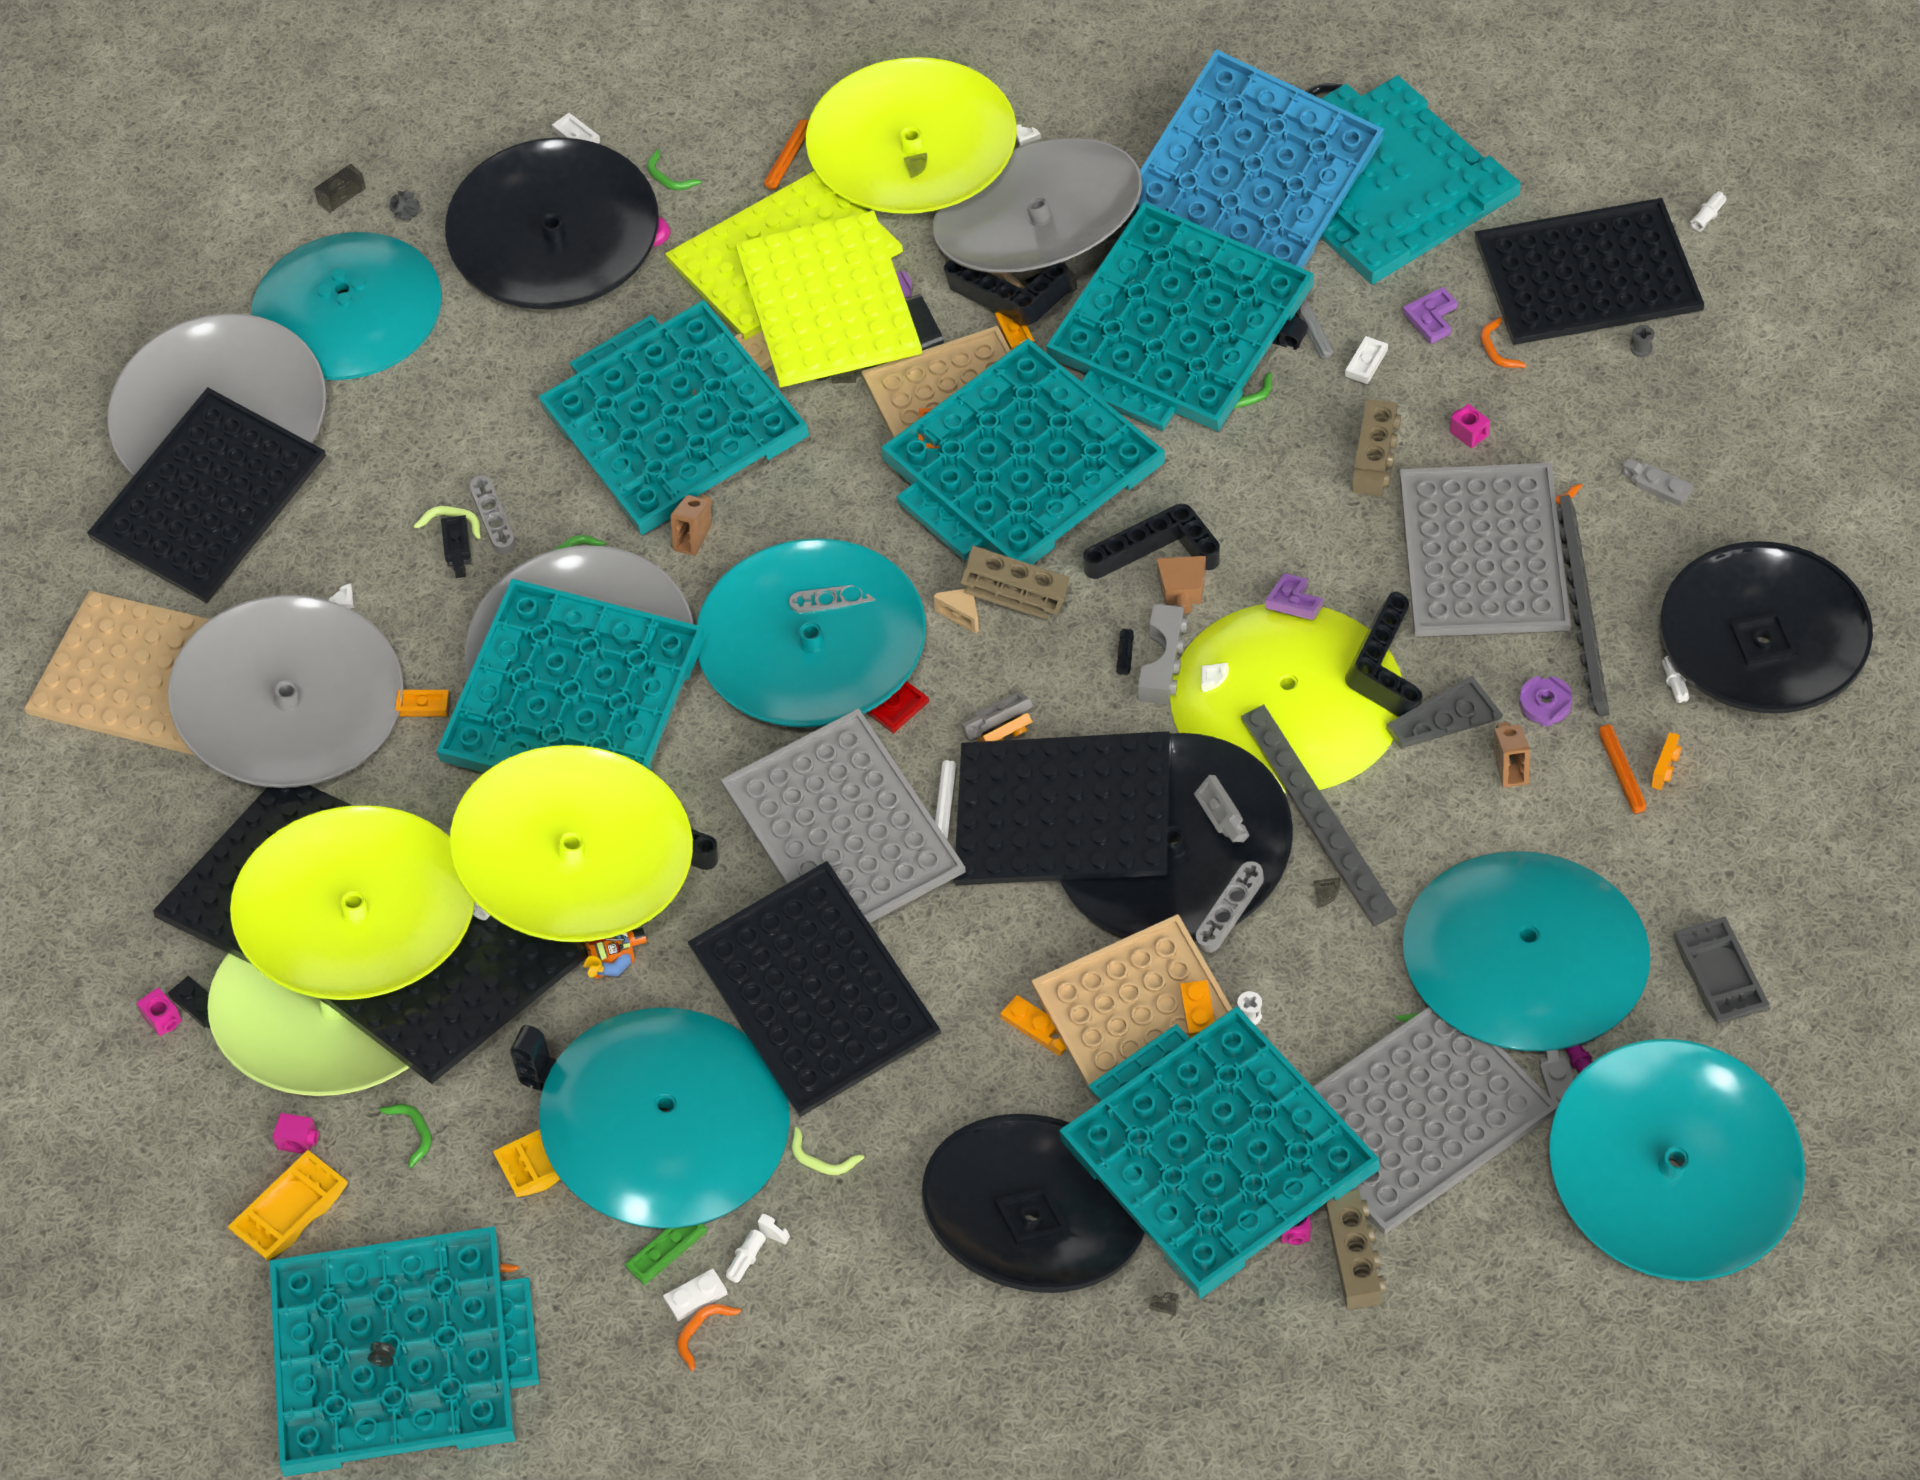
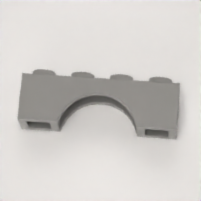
(1157, 678)

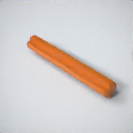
(787, 155)
(1622, 769)

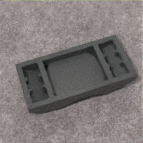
(1720, 970)

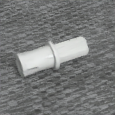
(1708, 211)
(1675, 681)
(745, 1255)

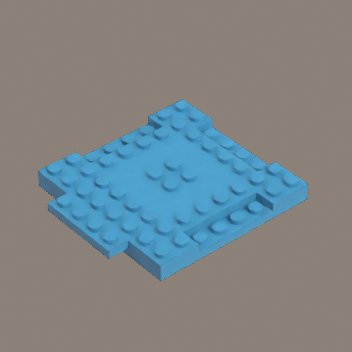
(1257, 160)

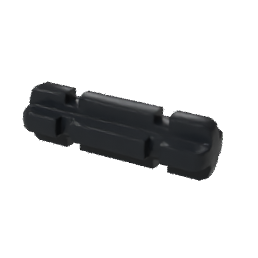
(1125, 651)

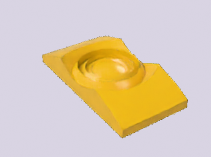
(526, 1165)
(288, 1206)

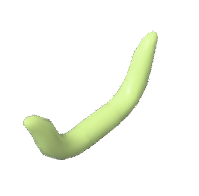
(452, 512)
(817, 1164)

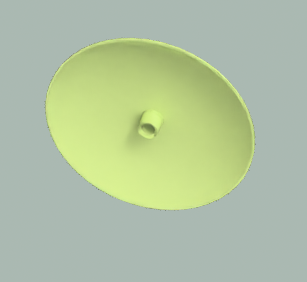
(291, 1037)

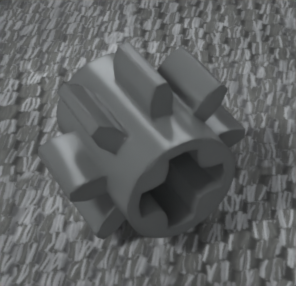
(404, 205)

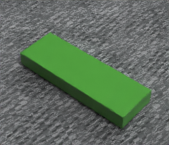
(663, 1251)

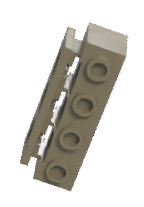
(1375, 446)
(1013, 583)
(1353, 1251)

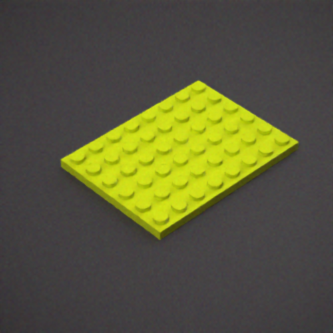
(711, 258)
(828, 298)

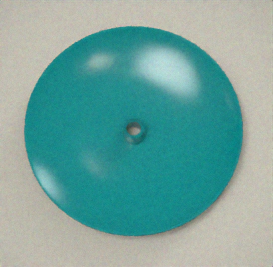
(811, 663)
(1526, 951)
(1687, 1104)
(653, 1165)

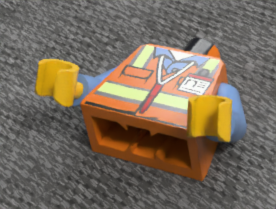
(612, 954)

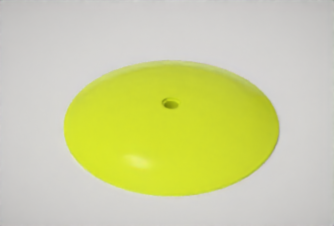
(905, 110)
(1271, 651)
(571, 843)
(350, 903)

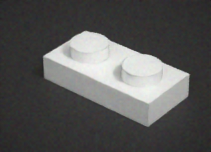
(571, 127)
(1366, 360)
(695, 1294)

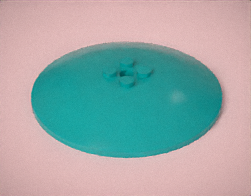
(371, 327)

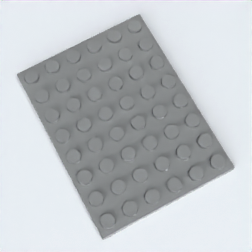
(1484, 550)
(848, 805)
(1431, 1111)

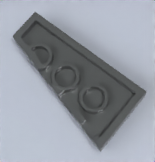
(1447, 713)

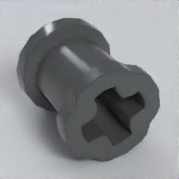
(1642, 340)

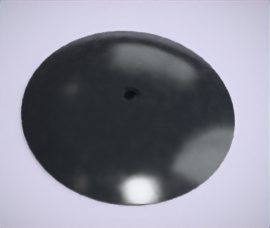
(551, 223)
(1203, 858)

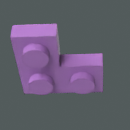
(1427, 313)
(1290, 598)

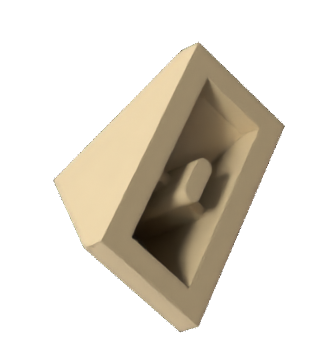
(958, 608)

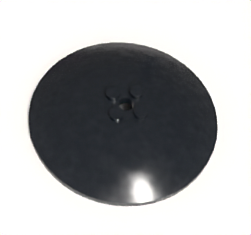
(1775, 591)
(1015, 1167)

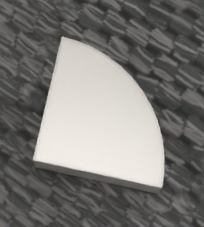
(1026, 135)
(344, 596)
(1212, 674)
(772, 1231)

